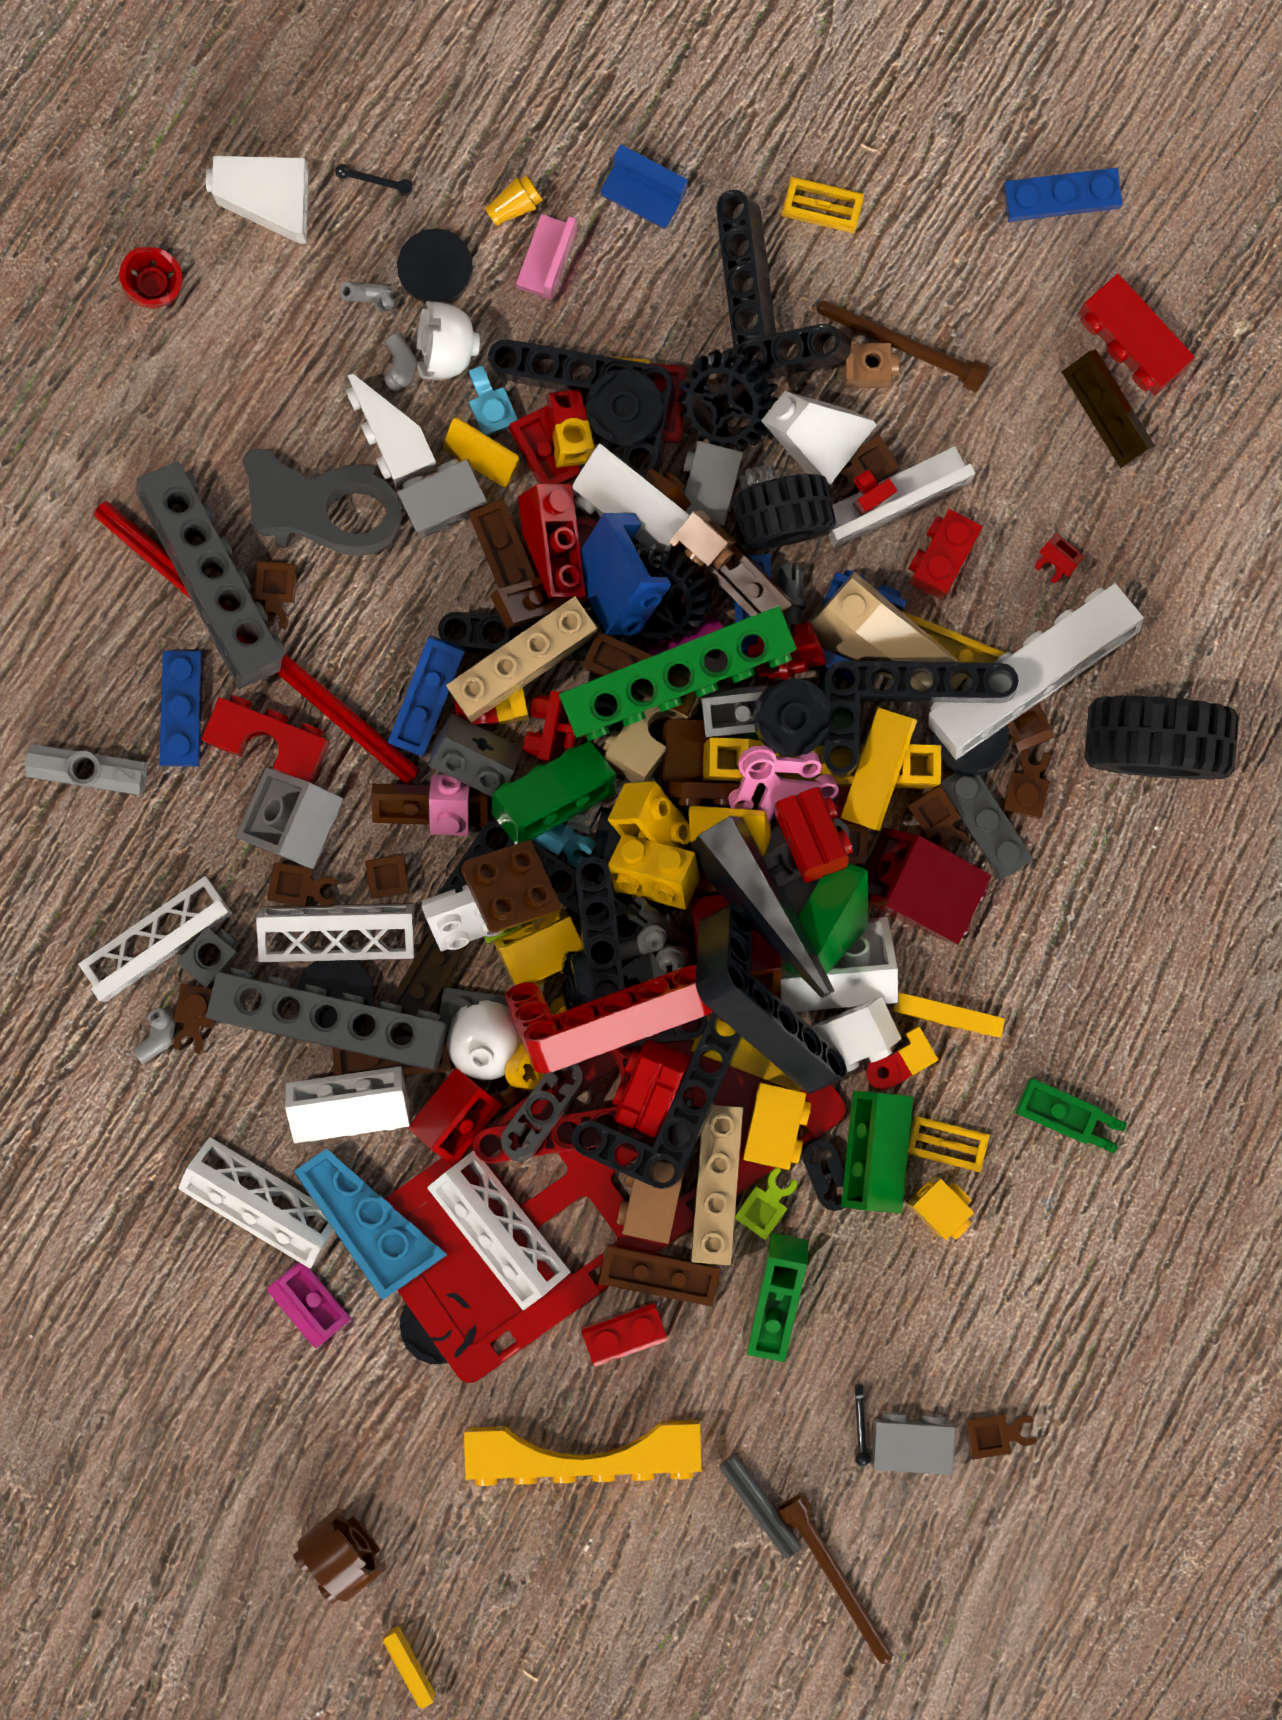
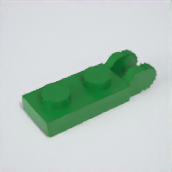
(1065, 1114)

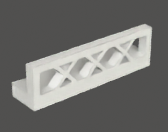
(915, 489)
(335, 918)
(156, 952)
(254, 1208)
(493, 1234)

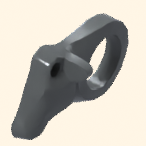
(290, 503)

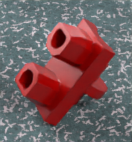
(808, 654)
(557, 729)

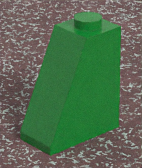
(836, 914)

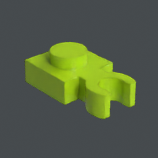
(762, 1209)

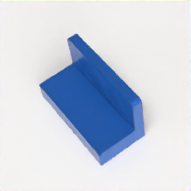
(644, 187)

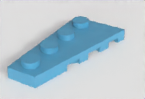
(373, 1232)

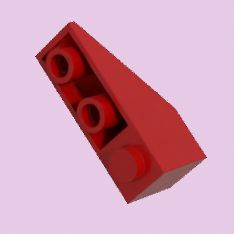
(553, 538)

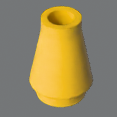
(515, 200)

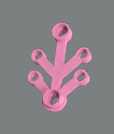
(760, 766)

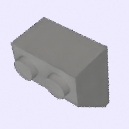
(289, 817)

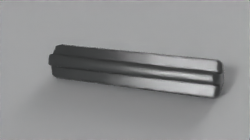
(760, 1506)

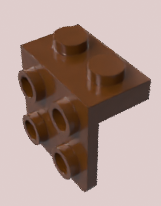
(684, 764)
(511, 888)

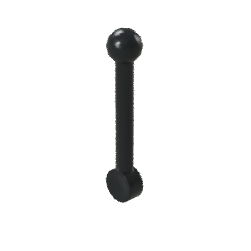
(403, 186)
(862, 1457)

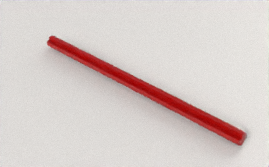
(289, 671)

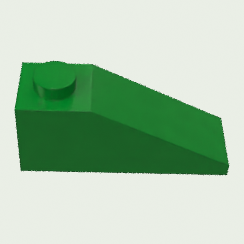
(778, 1297)

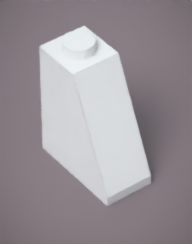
(264, 191)
(817, 432)

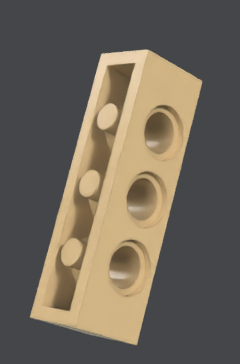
(522, 659)
(717, 1186)

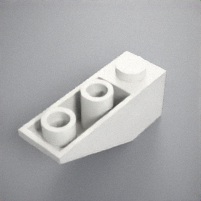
(397, 436)

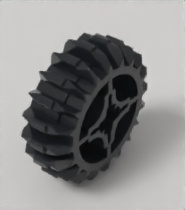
(701, 395)
(672, 618)

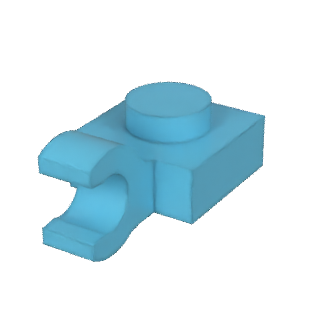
(491, 408)
(565, 839)

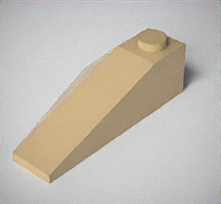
(870, 628)

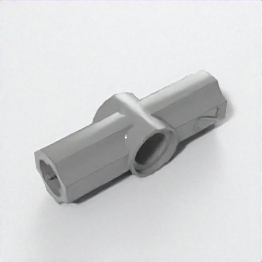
(63, 765)

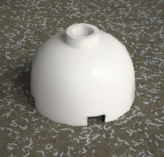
(445, 341)
(482, 1040)

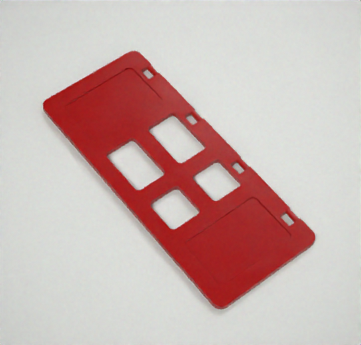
(472, 1279)

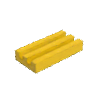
(818, 218)
(979, 1152)
(409, 1667)

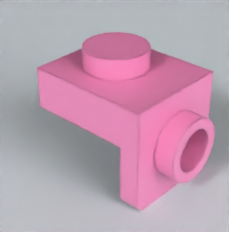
(448, 806)

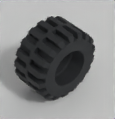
(784, 511)

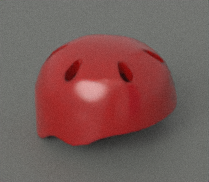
(151, 281)

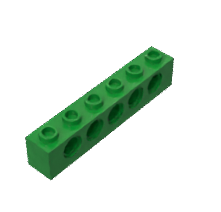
(581, 700)

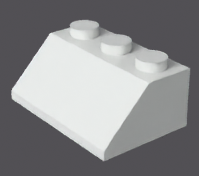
(614, 487)
(858, 977)

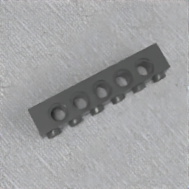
(244, 661)
(229, 1007)

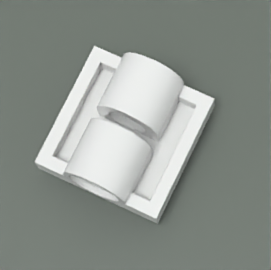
(454, 919)

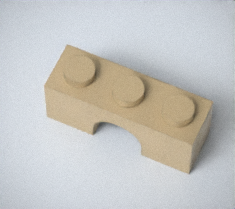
(635, 751)

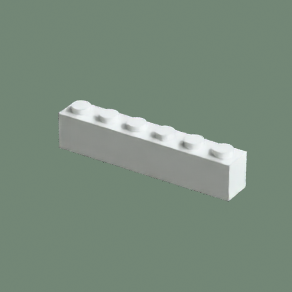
(1042, 668)

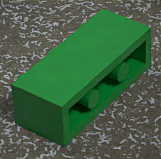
(553, 793)
(877, 1152)

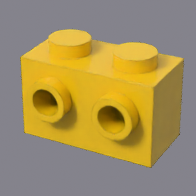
(649, 814)
(654, 871)
(538, 954)
(775, 1126)
(942, 1208)

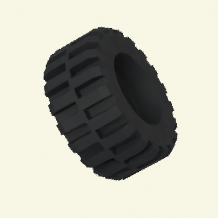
(1161, 737)

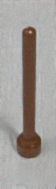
(968, 372)
(798, 1514)

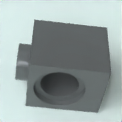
(192, 959)

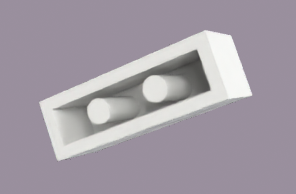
(347, 1104)

